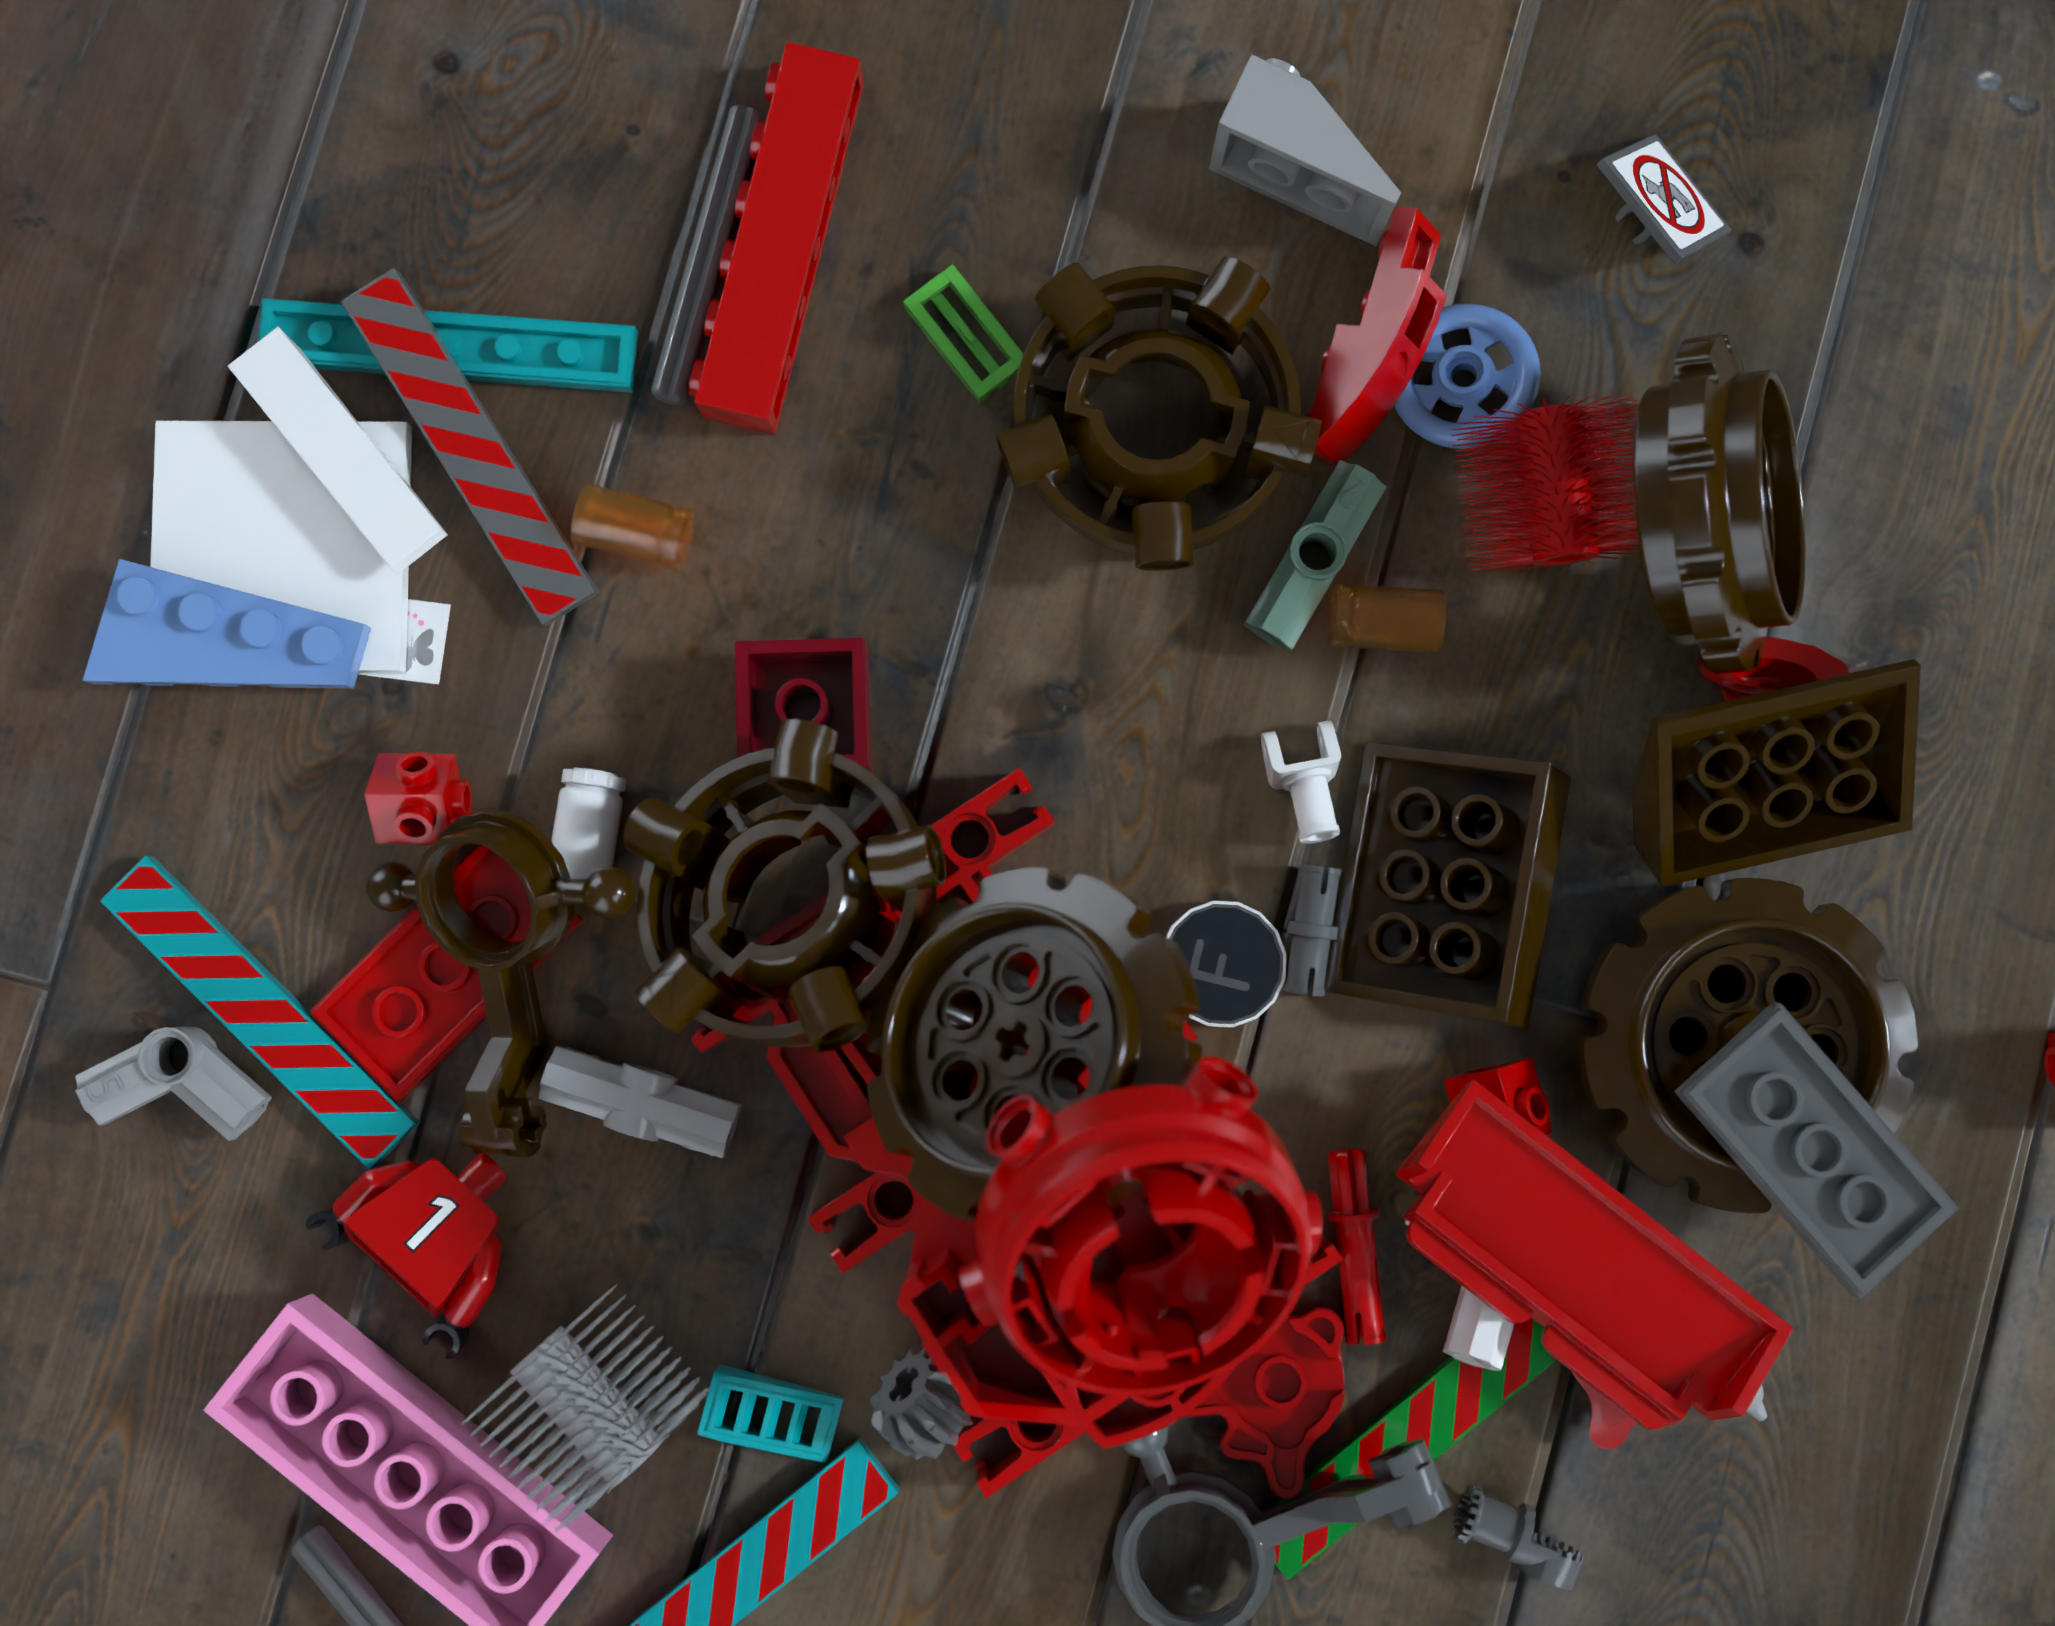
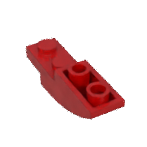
(1375, 361)

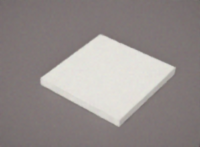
(255, 518)

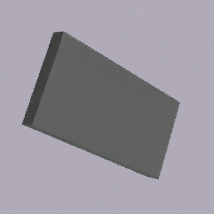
(1816, 1150)

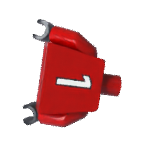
(427, 1235)

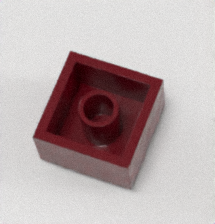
(808, 682)

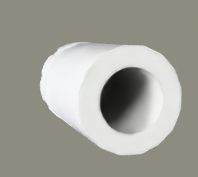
(588, 819)

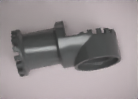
(1513, 1532)

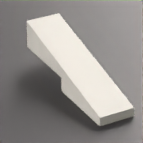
(337, 450)

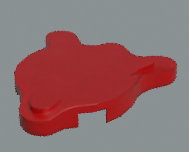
(1283, 1398)

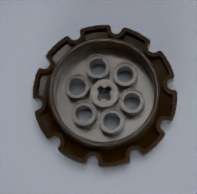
(1720, 504)
(1756, 936)
(966, 954)

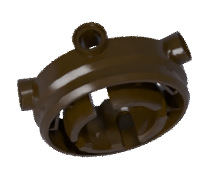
(1220, 309)
(827, 964)

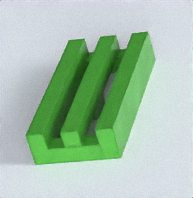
(997, 376)

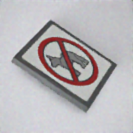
(1663, 199)

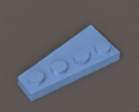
(196, 632)

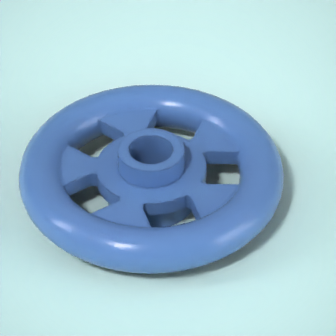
(1517, 381)

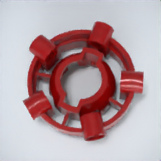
(1051, 1200)

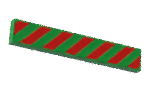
(1437, 1409)

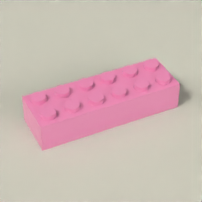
(404, 1470)

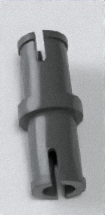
(1312, 930)

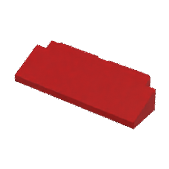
(1601, 1276)

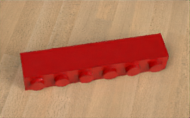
(778, 238)

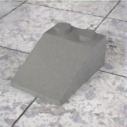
(1298, 151)

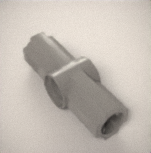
(639, 1101)

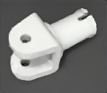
(1307, 783)

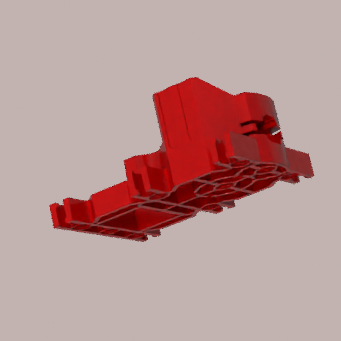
(979, 1361)

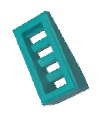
(765, 1438)

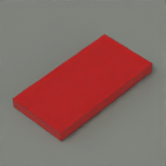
(412, 999)

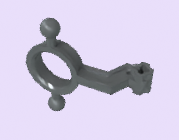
(1401, 1484)

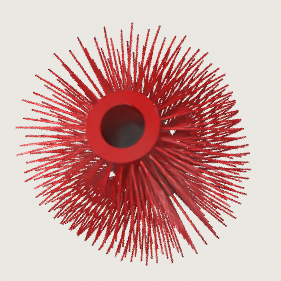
(1554, 485)

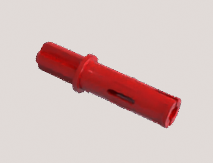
(1356, 1245)

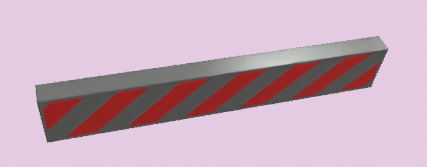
(470, 447)

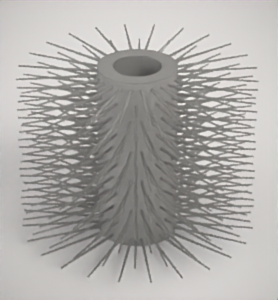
(589, 1411)

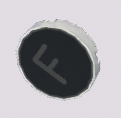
(1232, 959)

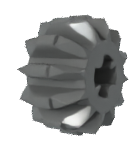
(918, 1407)

